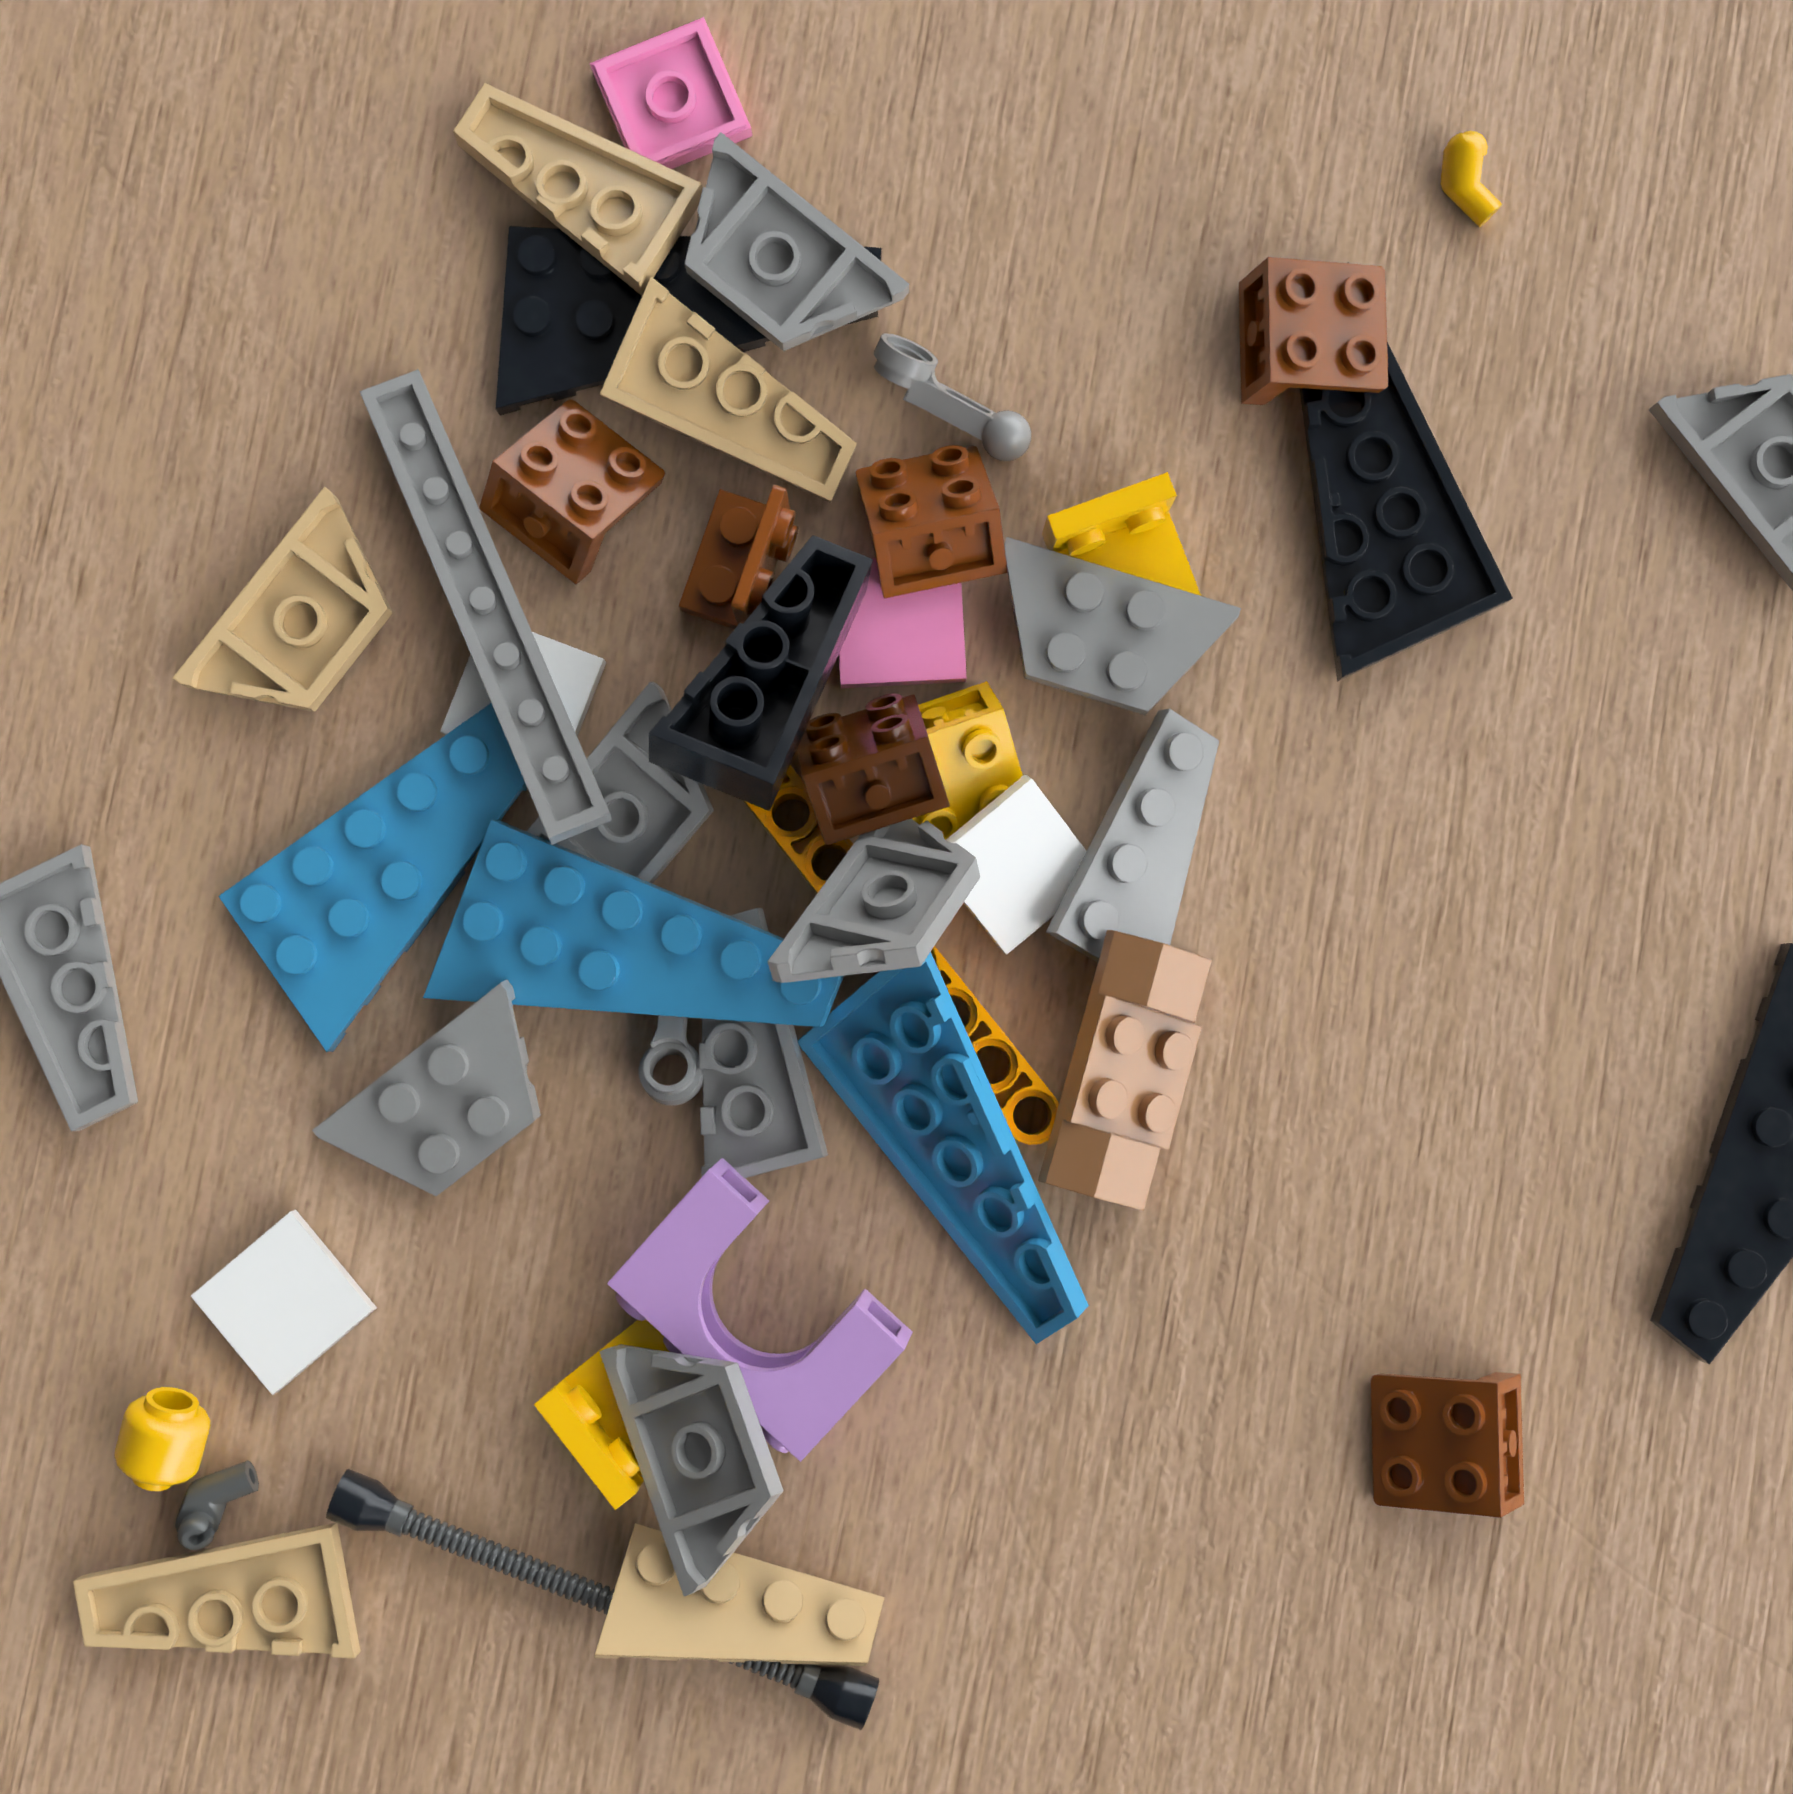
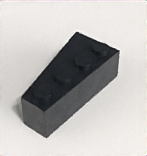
(758, 694)

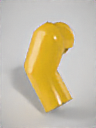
(1462, 177)

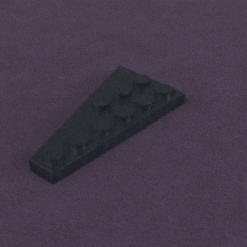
(572, 313)
(1391, 526)
(1745, 1206)

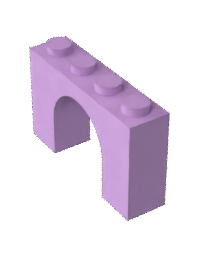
(793, 1392)

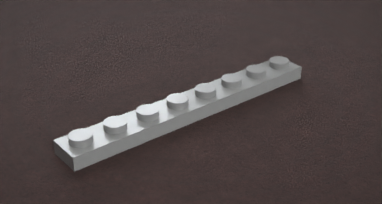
(486, 608)

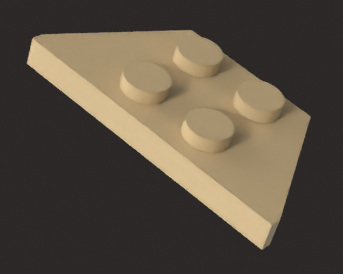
(296, 617)

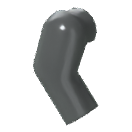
(207, 1500)

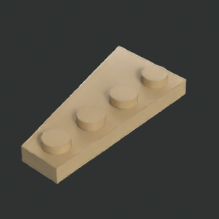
(589, 187)
(707, 389)
(255, 1594)
(740, 1616)

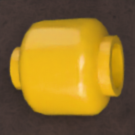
(162, 1438)

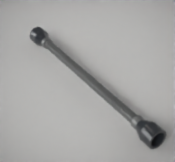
(369, 1506)

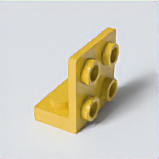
(1126, 533)
(971, 753)
(590, 1422)

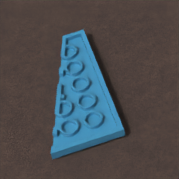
(372, 876)
(608, 942)
(927, 1103)

